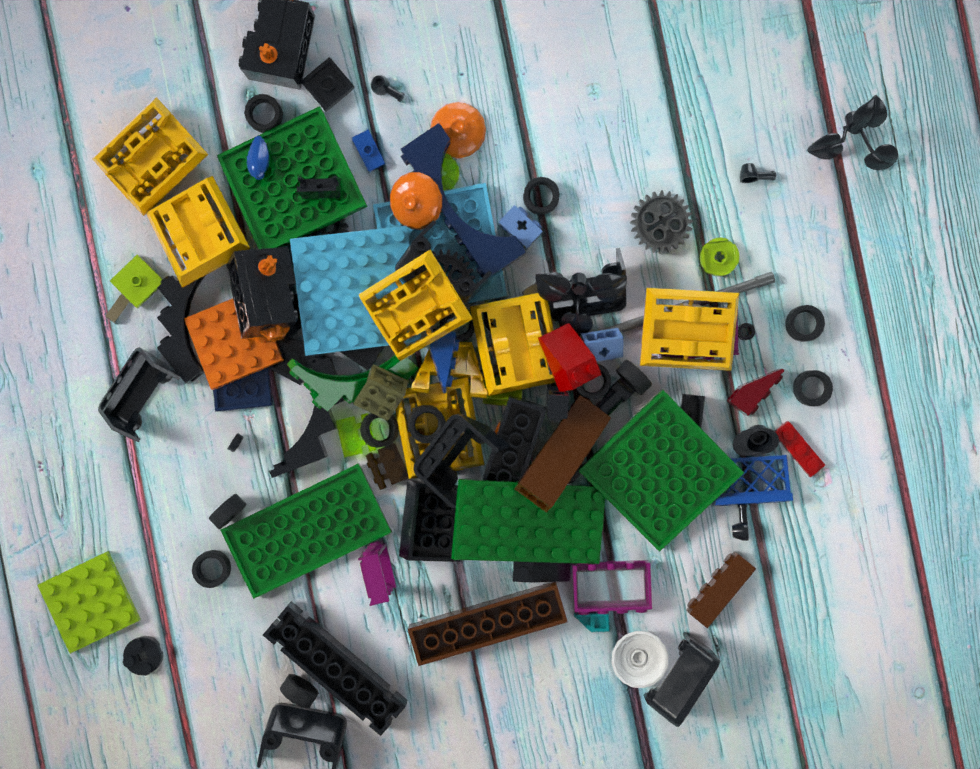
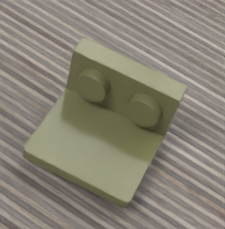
(381, 392)

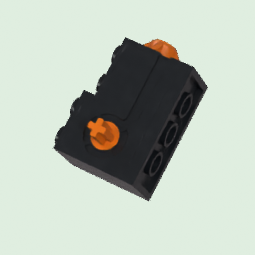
(279, 44)
(262, 292)

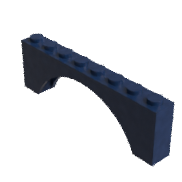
(488, 251)

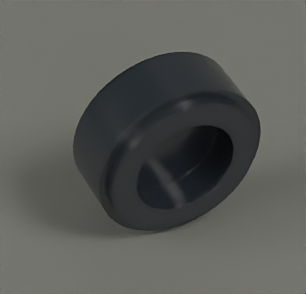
(235, 442)

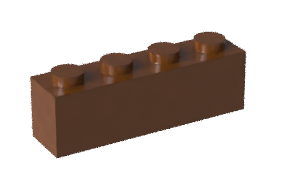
(720, 589)

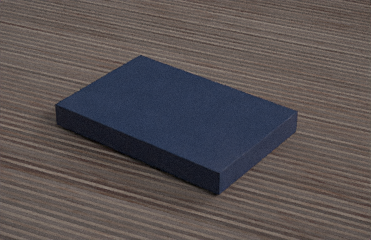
(245, 393)

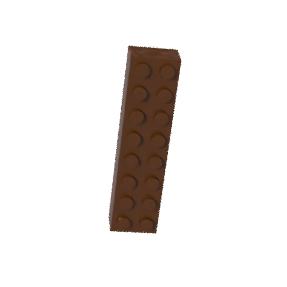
(487, 623)

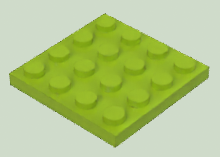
(89, 602)

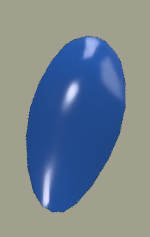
(258, 158)

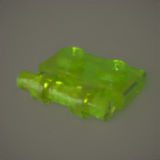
(350, 436)

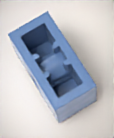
(510, 225)
(604, 343)

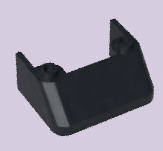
(464, 286)
(589, 301)
(132, 390)
(435, 462)
(684, 681)
(305, 725)

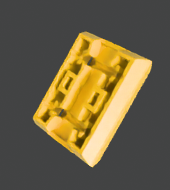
(150, 157)
(196, 231)
(415, 306)
(689, 329)
(513, 342)
(427, 423)

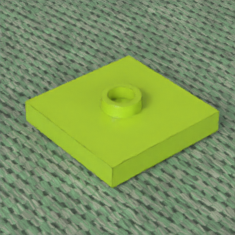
(137, 281)

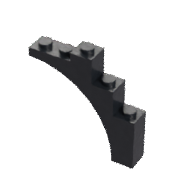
(178, 347)

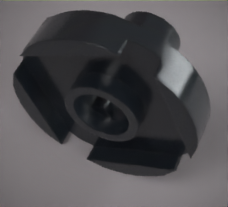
(132, 659)

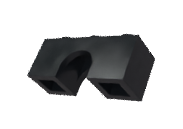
(556, 403)

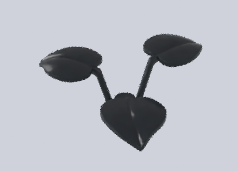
(869, 114)
(606, 285)

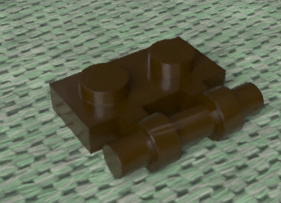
(392, 463)

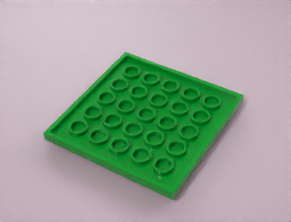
(272, 205)
(661, 470)

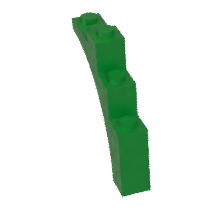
(328, 389)

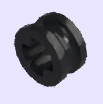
(746, 337)

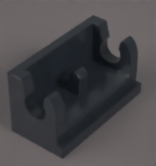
(319, 188)
(693, 407)

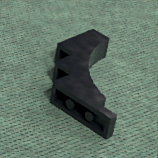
(310, 445)

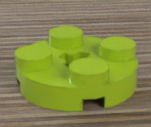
(727, 264)

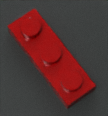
(799, 449)

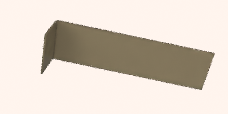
(117, 308)

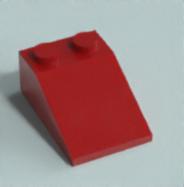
(568, 358)

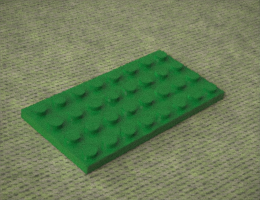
(504, 525)
(306, 530)

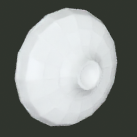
(639, 659)

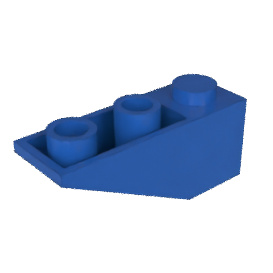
(443, 358)

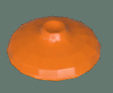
(463, 126)
(416, 200)

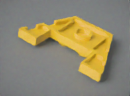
(465, 366)

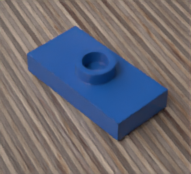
(368, 151)

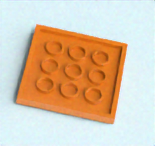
(222, 350)

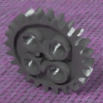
(670, 236)

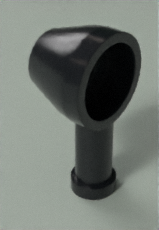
(385, 88)
(750, 174)
(740, 530)

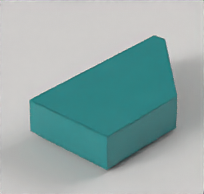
(594, 622)

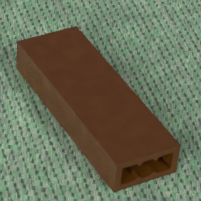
(562, 454)

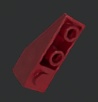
(749, 394)

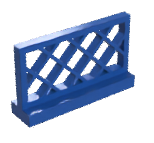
(758, 497)

